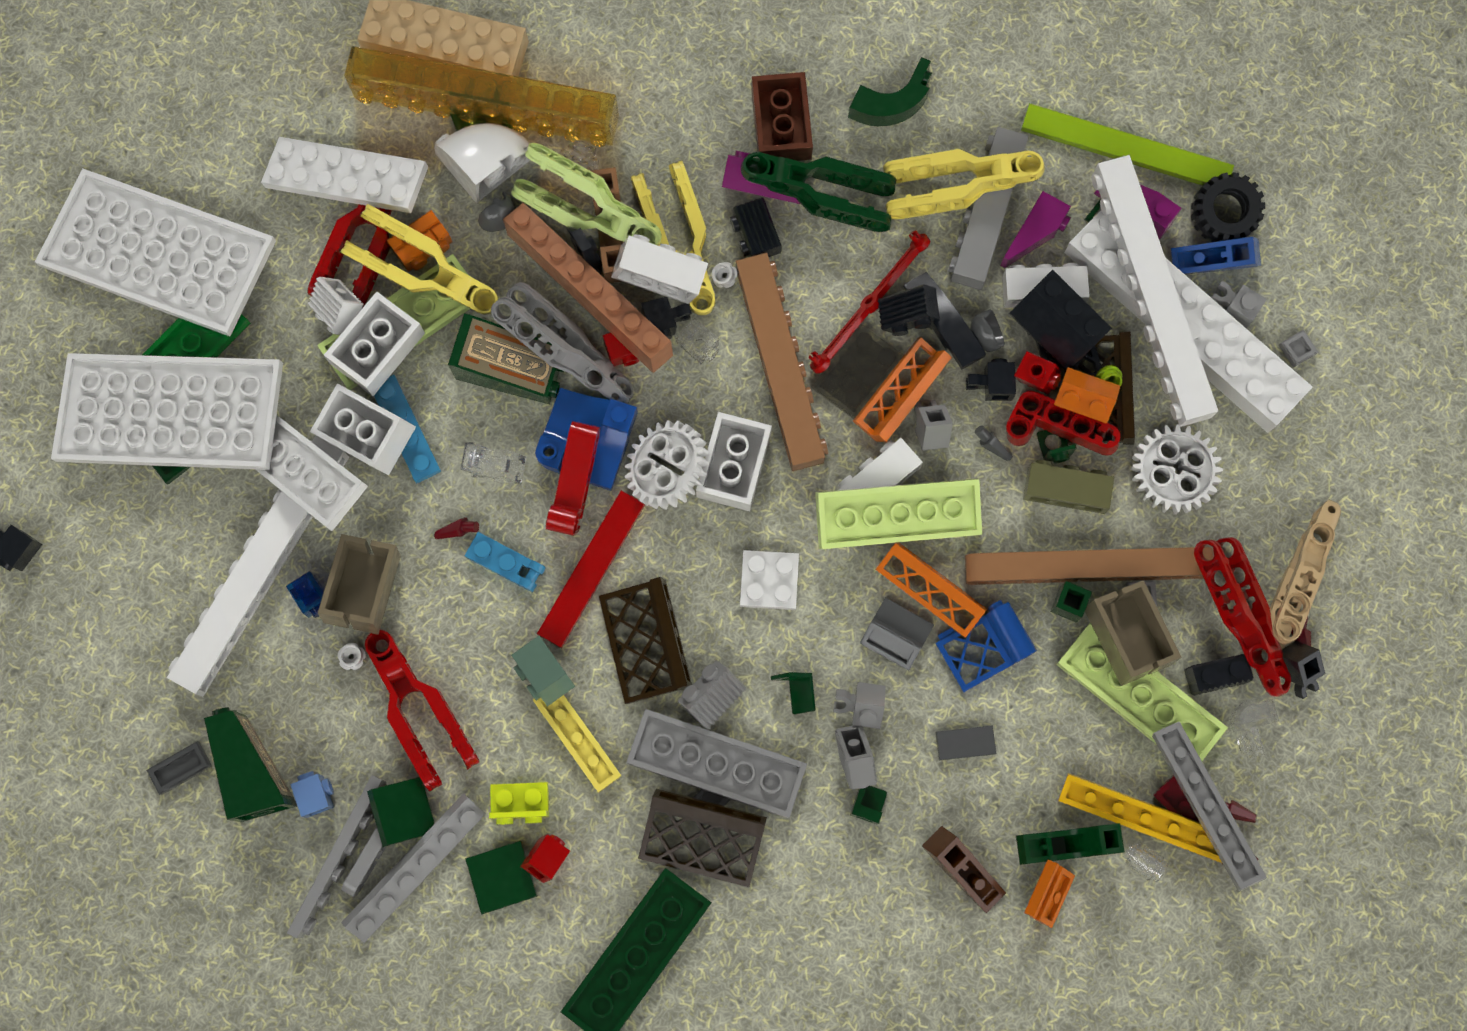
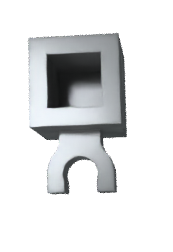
(1241, 305)
(933, 426)
(865, 704)

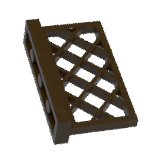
(1124, 403)
(668, 633)
(712, 815)

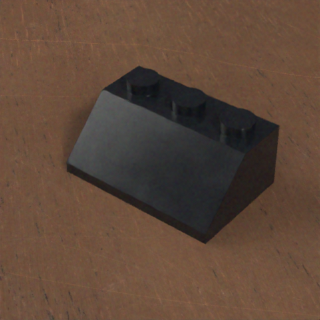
(1060, 320)

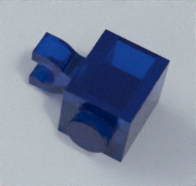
(307, 593)

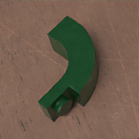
(892, 108)
(1070, 844)

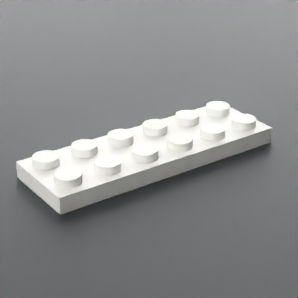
(345, 174)
(311, 476)

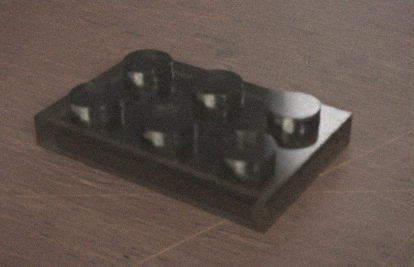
(857, 371)

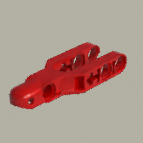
(332, 256)
(1246, 622)
(402, 681)

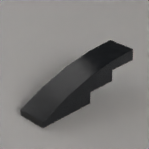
(951, 327)

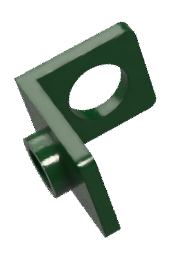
(1056, 455)
(800, 691)

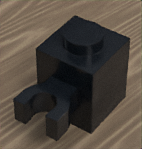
(663, 316)
(997, 380)
(16, 548)
(1304, 667)

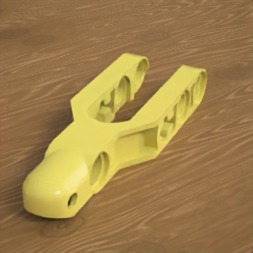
(992, 174)
(693, 218)
(449, 279)

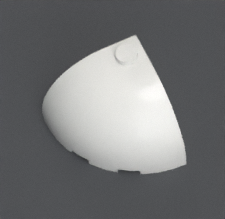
(482, 156)

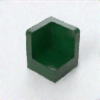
(869, 804)

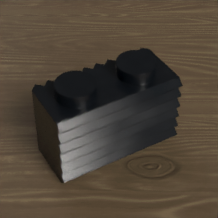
(755, 228)
(909, 310)
(1218, 674)

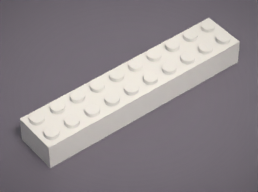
(1228, 351)

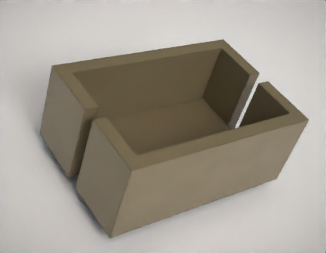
(359, 584)
(1132, 632)

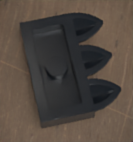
(585, 247)

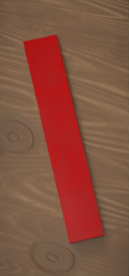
(591, 569)

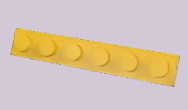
(1137, 815)

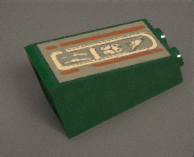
(497, 360)
(244, 768)

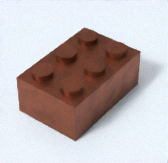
(782, 115)

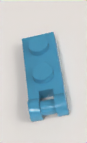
(504, 561)

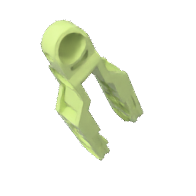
(615, 219)

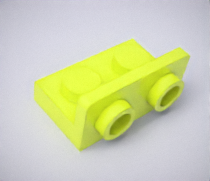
(519, 801)

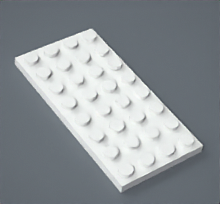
(156, 252)
(168, 411)

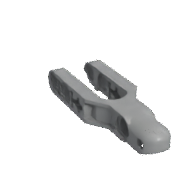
(568, 352)

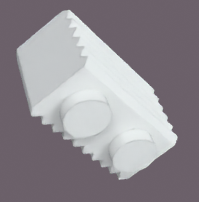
(334, 304)

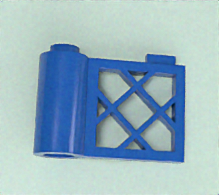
(1005, 632)

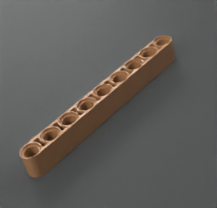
(1083, 566)

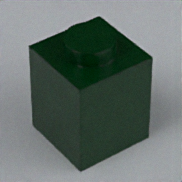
(1071, 601)

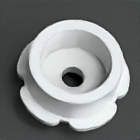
(719, 270)
(344, 653)

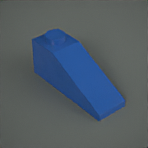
(1217, 256)

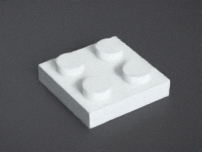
(769, 580)

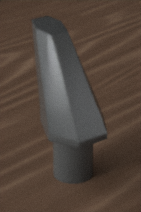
(991, 443)

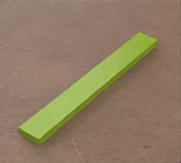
(1117, 144)

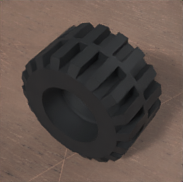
(1246, 196)

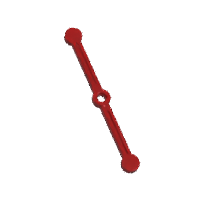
(869, 303)

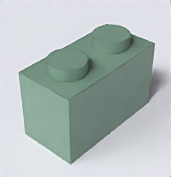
(542, 670)

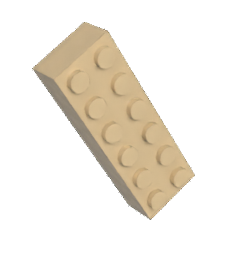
(443, 36)

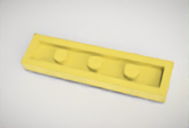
(579, 742)

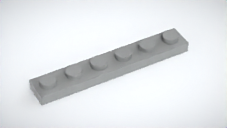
(1209, 806)
(332, 868)
(413, 868)

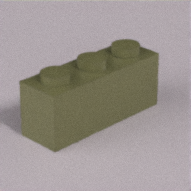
(1068, 487)

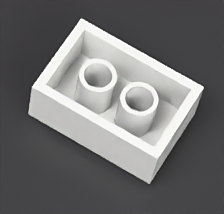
(659, 269)
(374, 343)
(363, 429)
(734, 461)

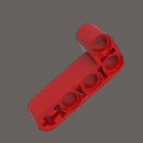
(1064, 428)
(574, 479)

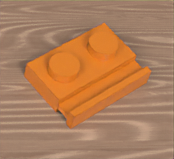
(1049, 893)

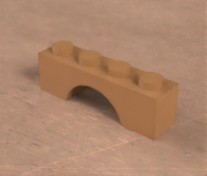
(608, 245)

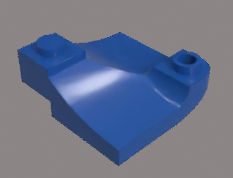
(615, 425)

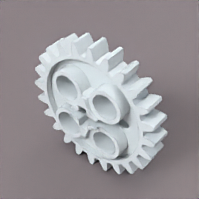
(671, 445)
(1181, 445)

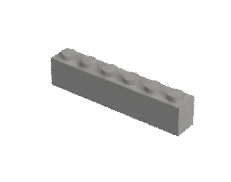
(984, 220)

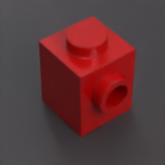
(617, 352)
(1038, 373)
(546, 857)

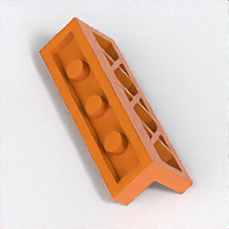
(909, 397)
(936, 579)

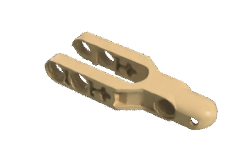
(1303, 575)

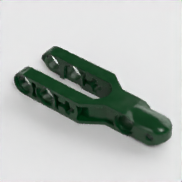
(789, 178)

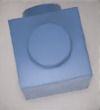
(312, 794)

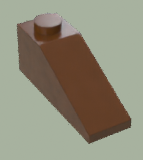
(963, 868)

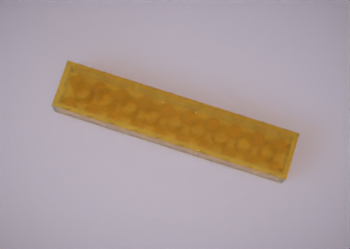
(482, 96)

